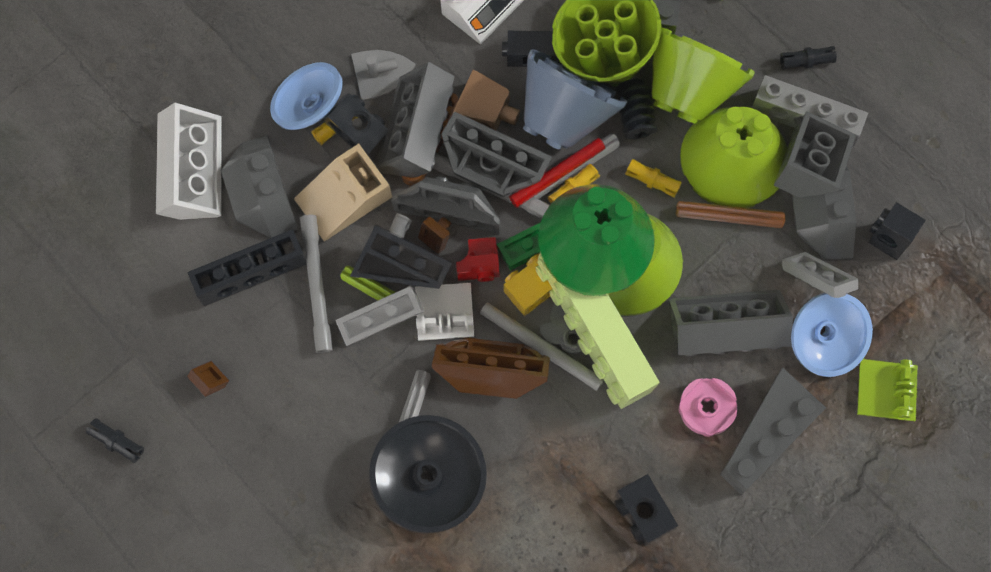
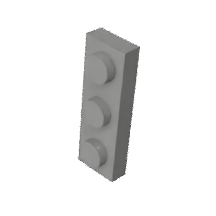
(820, 274)
(379, 315)

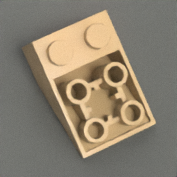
(344, 192)

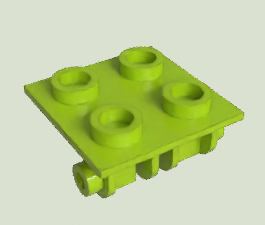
(887, 389)

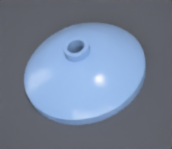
(306, 96)
(845, 335)

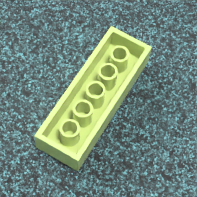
(606, 341)

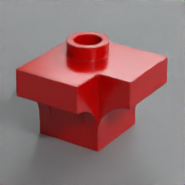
(480, 261)

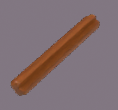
(730, 214)

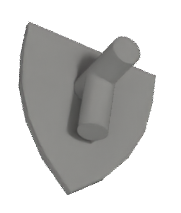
(379, 72)

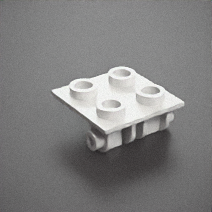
(446, 312)

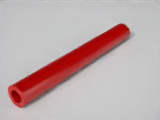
(558, 172)

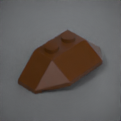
(490, 367)

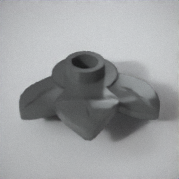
(558, 332)

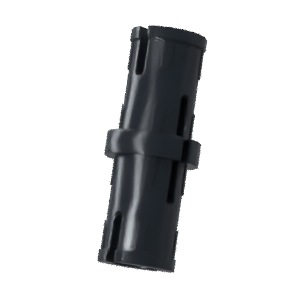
(808, 57)
(115, 440)

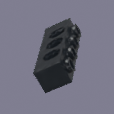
(247, 268)

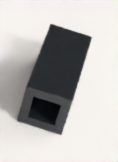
(520, 44)

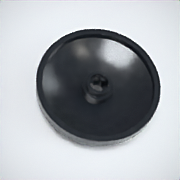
(434, 447)

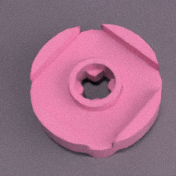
(708, 423)

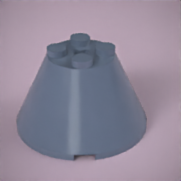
(563, 104)

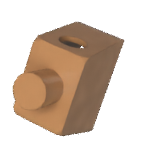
(486, 102)

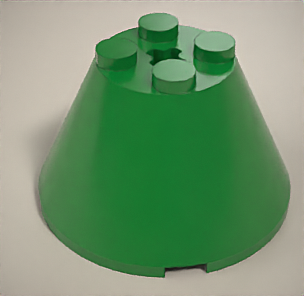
(596, 240)

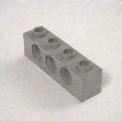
(789, 103)

